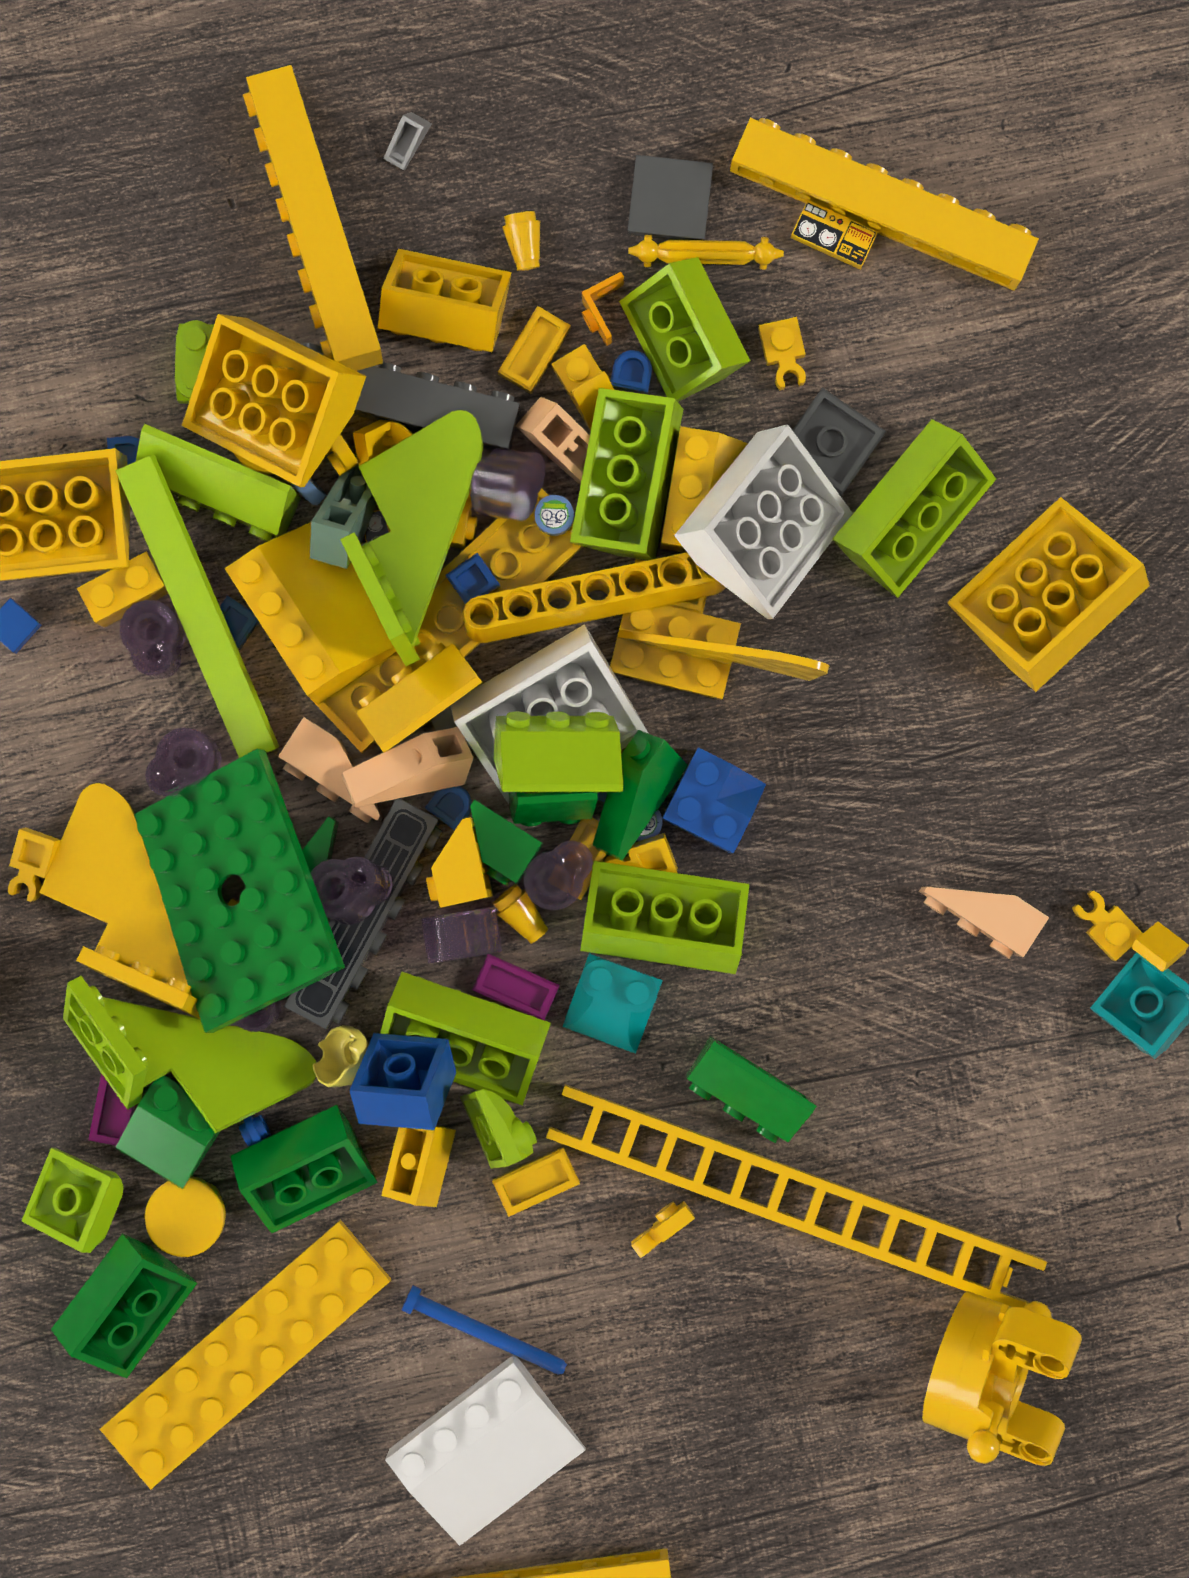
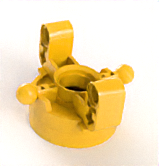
(983, 1374)

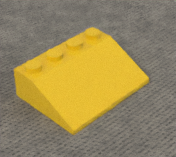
(270, 398)
(63, 515)
(1050, 593)
(311, 613)

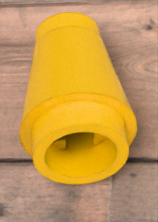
(523, 238)
(520, 913)

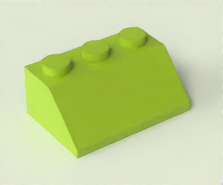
(684, 329)
(558, 753)

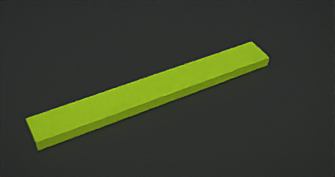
(196, 606)

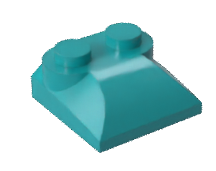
(612, 1003)
(1145, 1005)

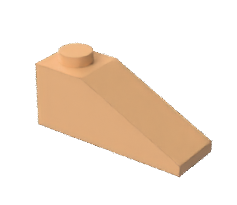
(556, 436)

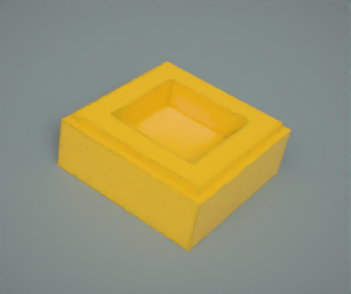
(1160, 946)

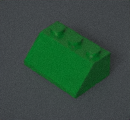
(749, 1091)
(302, 1169)
(123, 1307)

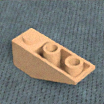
(323, 758)
(415, 767)
(1000, 917)

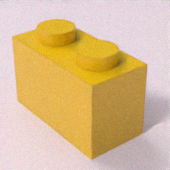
(120, 588)
(418, 1165)

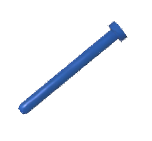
(482, 1331)

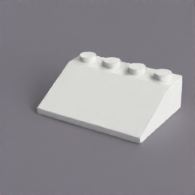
(765, 521)
(561, 678)
(484, 1450)

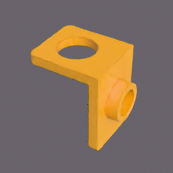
(591, 314)

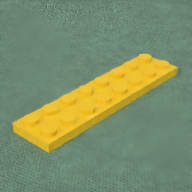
(515, 555)
(245, 1354)

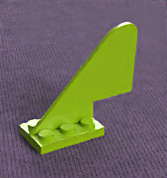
(421, 496)
(222, 1072)

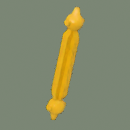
(707, 251)

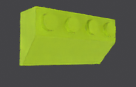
(627, 473)
(221, 485)
(915, 507)
(665, 917)
(488, 1042)

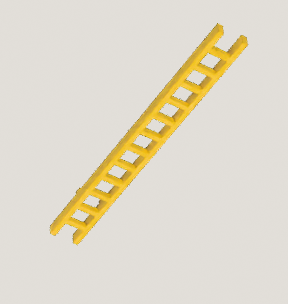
(1002, 1271)

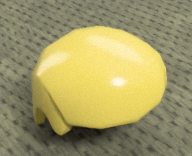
(341, 1056)

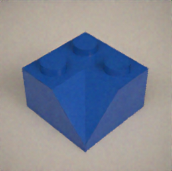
(714, 801)
(403, 1081)

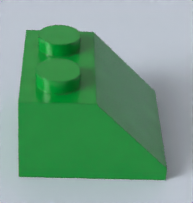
(540, 807)
(503, 845)
(167, 1133)

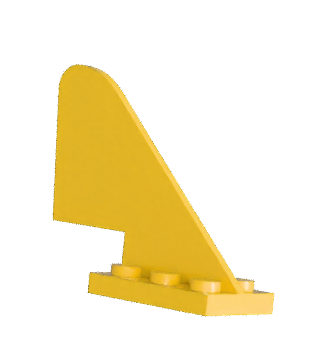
(694, 652)
(109, 876)

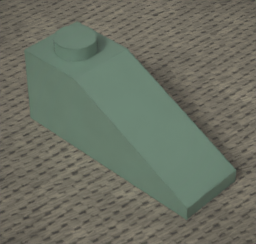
(343, 512)

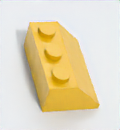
(443, 300)
(698, 466)
(417, 695)
(459, 869)

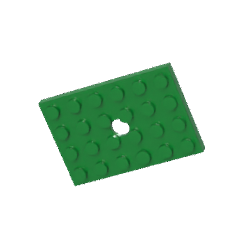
(277, 932)

